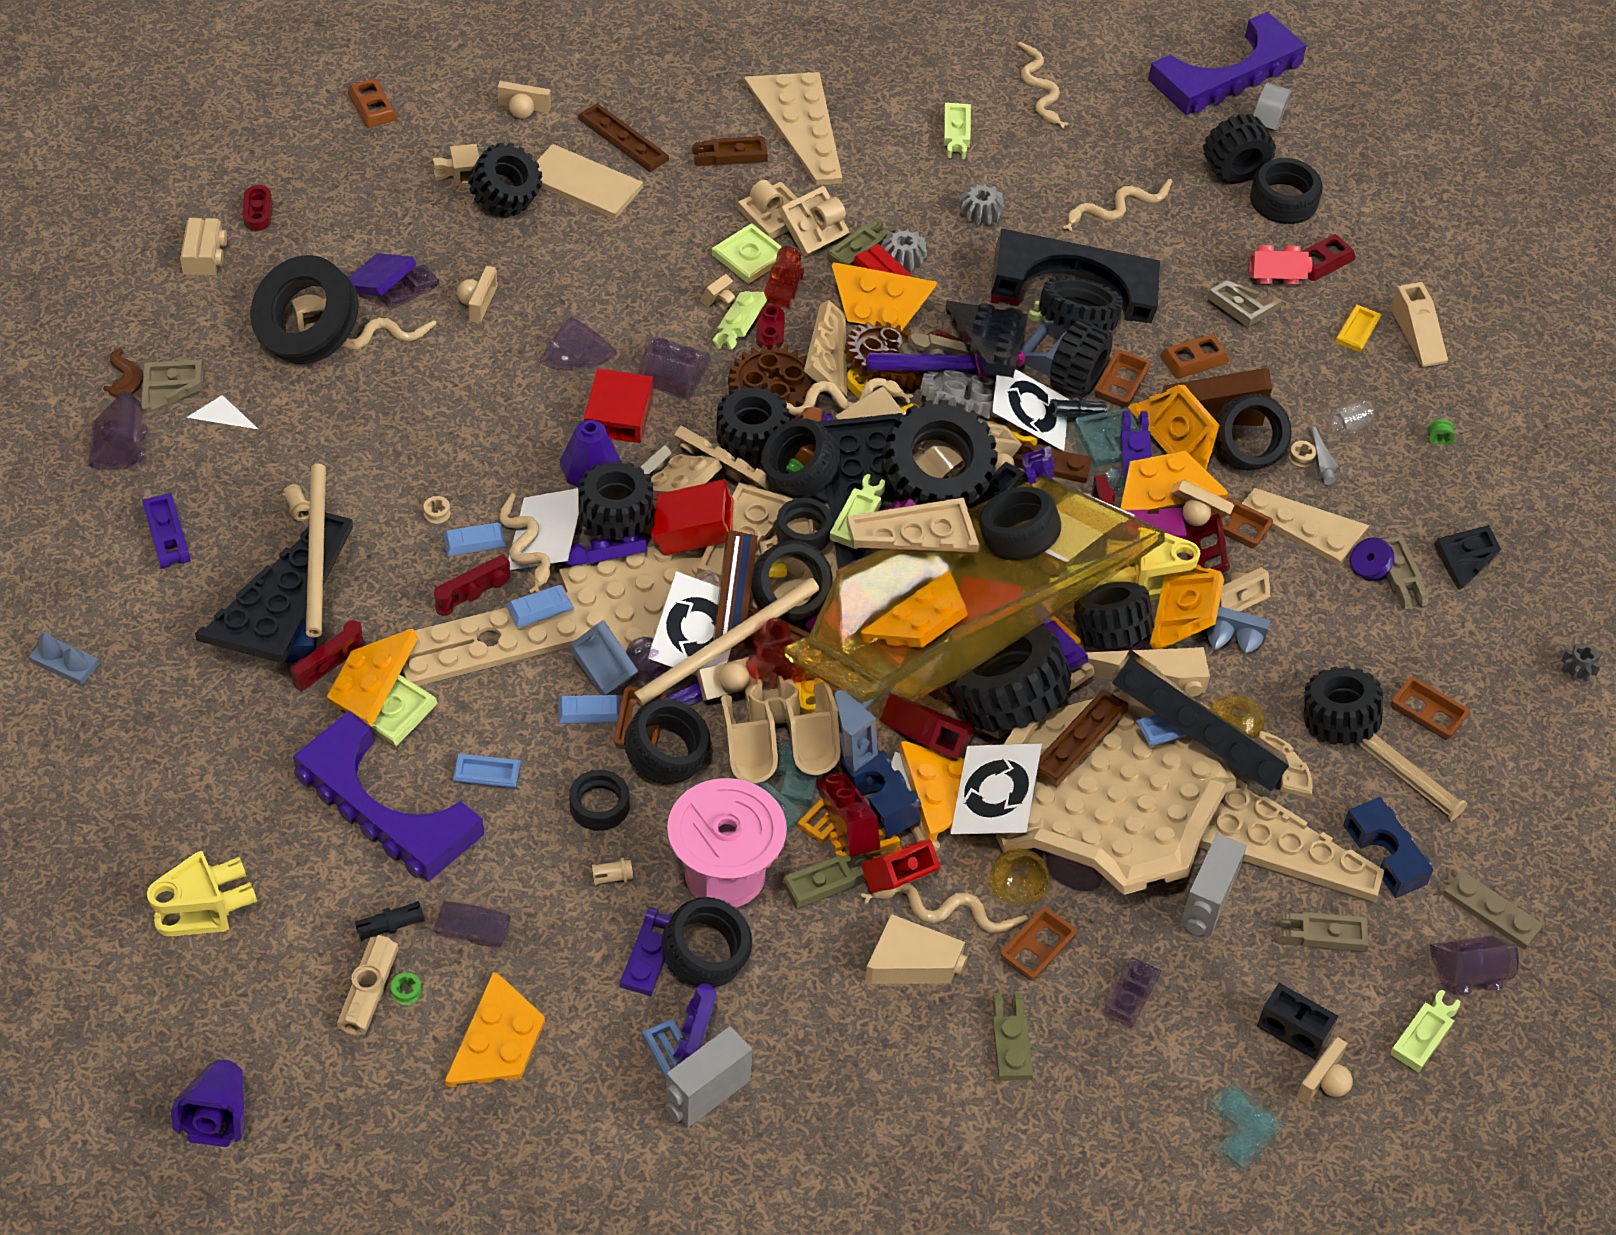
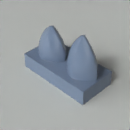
(1245, 627)
(63, 659)

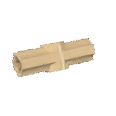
(362, 1000)

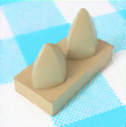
(1245, 589)

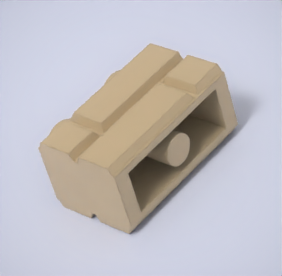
(202, 246)

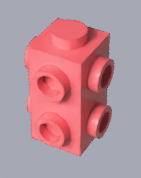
(1286, 265)

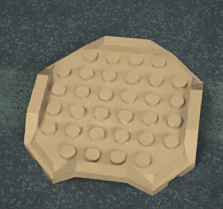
(1126, 804)

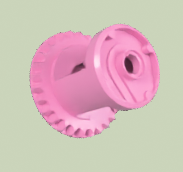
(726, 838)

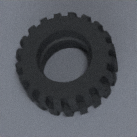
(948, 425)
(1015, 684)

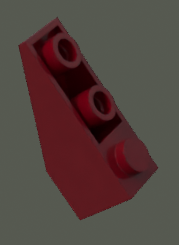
(927, 726)
(850, 814)

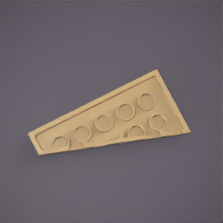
(801, 117)
(1288, 846)

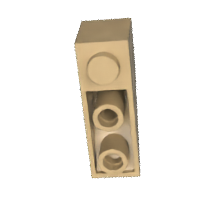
(1419, 323)

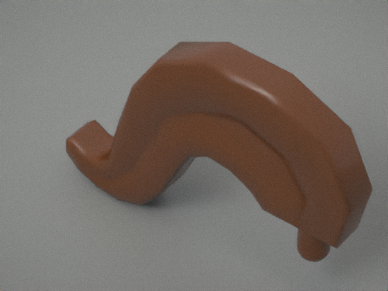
(132, 375)

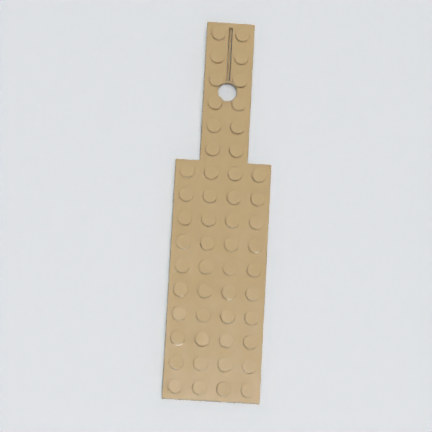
(621, 591)

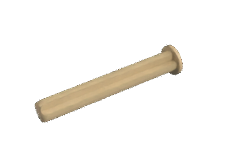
(1414, 777)

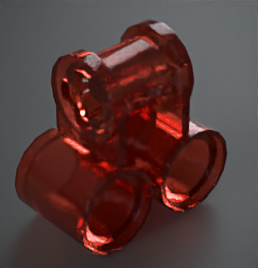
(784, 277)
(770, 653)

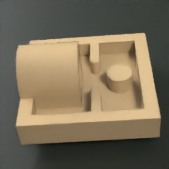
(763, 206)
(814, 220)
(684, 472)

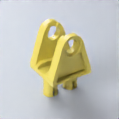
(1162, 560)
(197, 896)

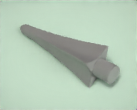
(1324, 461)

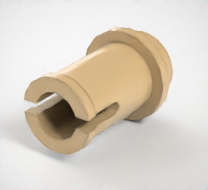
(298, 504)
(612, 872)

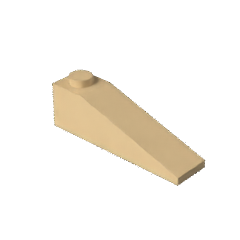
(1182, 666)

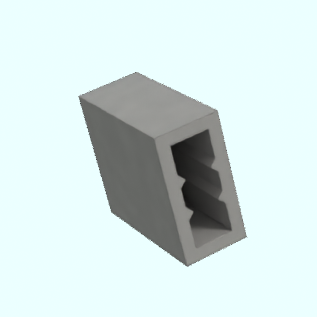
(1213, 885)
(708, 1077)

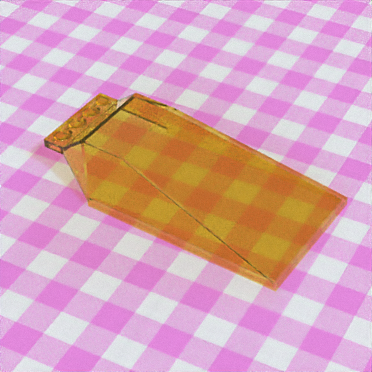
(1000, 597)

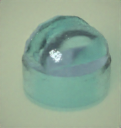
(1115, 479)

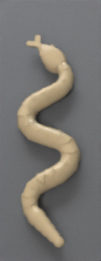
(1047, 115)
(1075, 214)
(389, 325)
(824, 386)
(542, 572)
(947, 908)

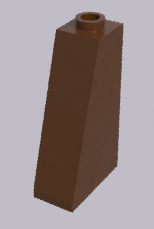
(1219, 390)

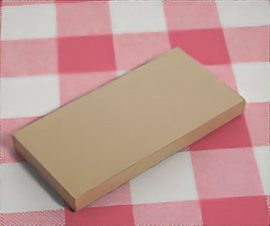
(587, 181)

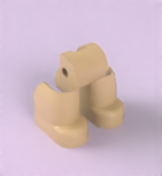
(754, 745)

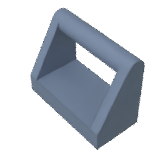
(1042, 361)
(603, 658)
(856, 731)

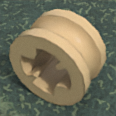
(1302, 461)
(433, 502)

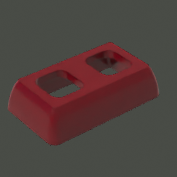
(1331, 260)
(1197, 533)

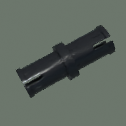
(1075, 408)
(389, 921)

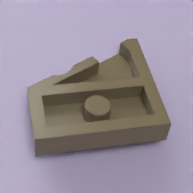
(1242, 302)
(170, 382)

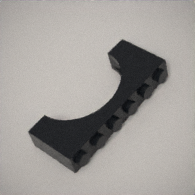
(1026, 256)
(1162, 696)

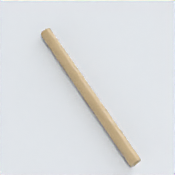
(316, 551)
(726, 641)

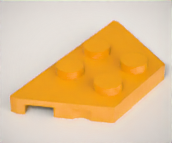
(880, 295)
(1180, 423)
(1153, 478)
(1186, 605)
(921, 615)
(371, 675)
(936, 782)
(498, 1037)

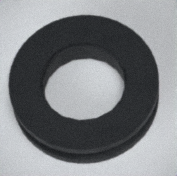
(276, 292)

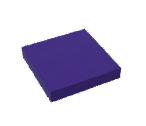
(381, 273)

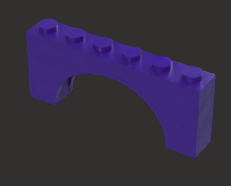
(1196, 87)
(420, 840)

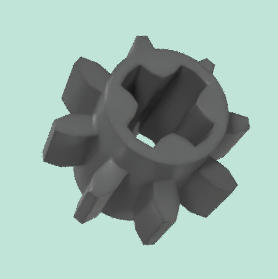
(1581, 662)

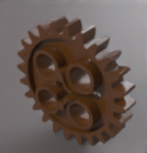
(879, 340)
(773, 370)

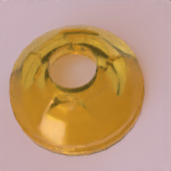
(1251, 722)
(1019, 889)

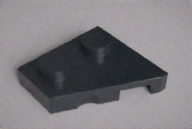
(1467, 553)

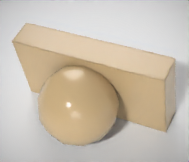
(523, 99)
(478, 294)
(1200, 503)
(724, 679)
(1327, 1074)

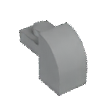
(1272, 105)

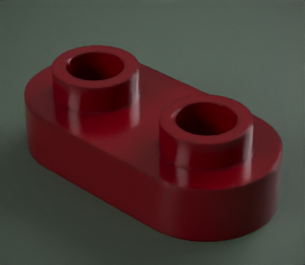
(257, 213)
(770, 327)

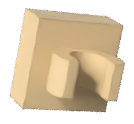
(719, 293)

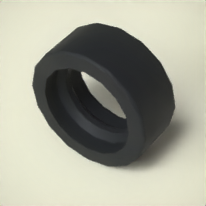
(809, 509)
(599, 820)

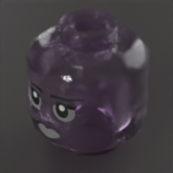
(639, 652)

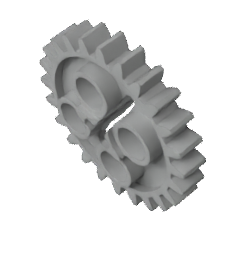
(952, 385)

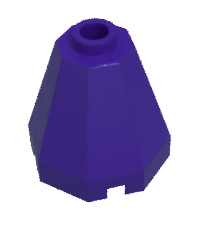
(587, 447)
(207, 1100)

